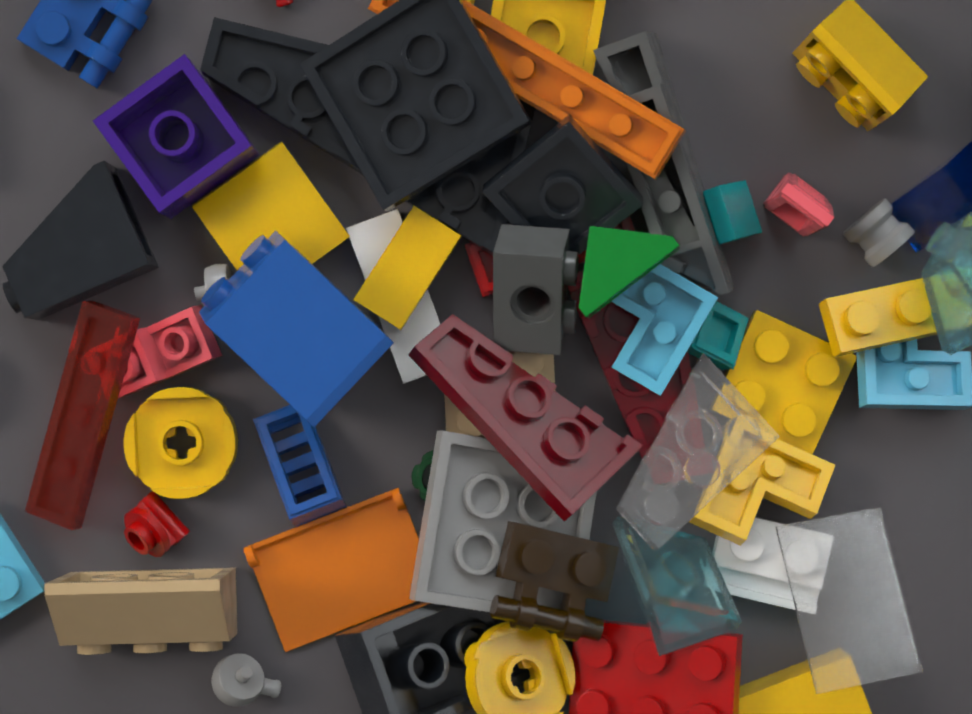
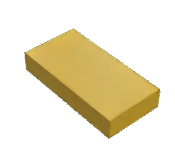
(407, 267)

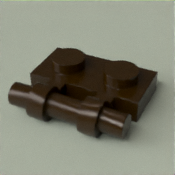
(557, 563)

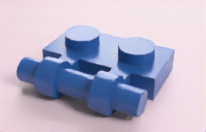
(64, 29)

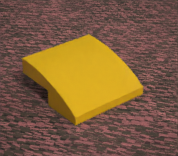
(266, 198)

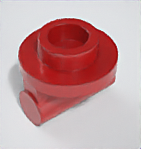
(153, 527)

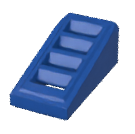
(313, 508)

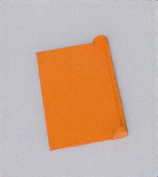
(337, 569)

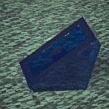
(937, 198)

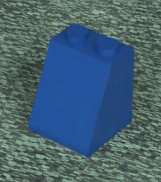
(293, 327)

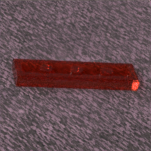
(82, 414)

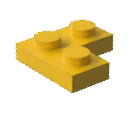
(778, 475)

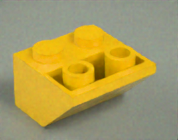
(858, 66)

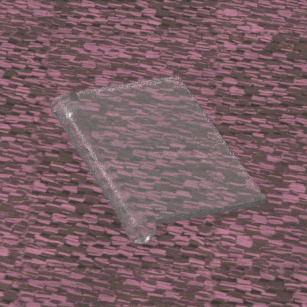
(848, 600)

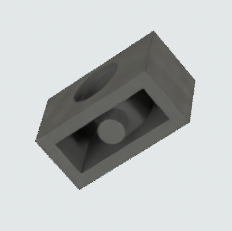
(540, 260)

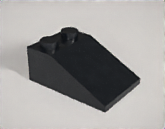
(415, 659)

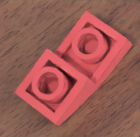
(169, 350)

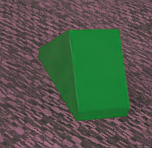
(618, 261)

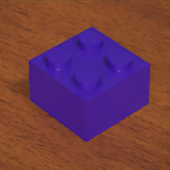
(176, 137)

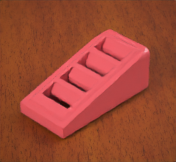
(799, 205)

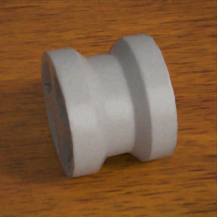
(878, 232)

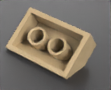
(144, 609)

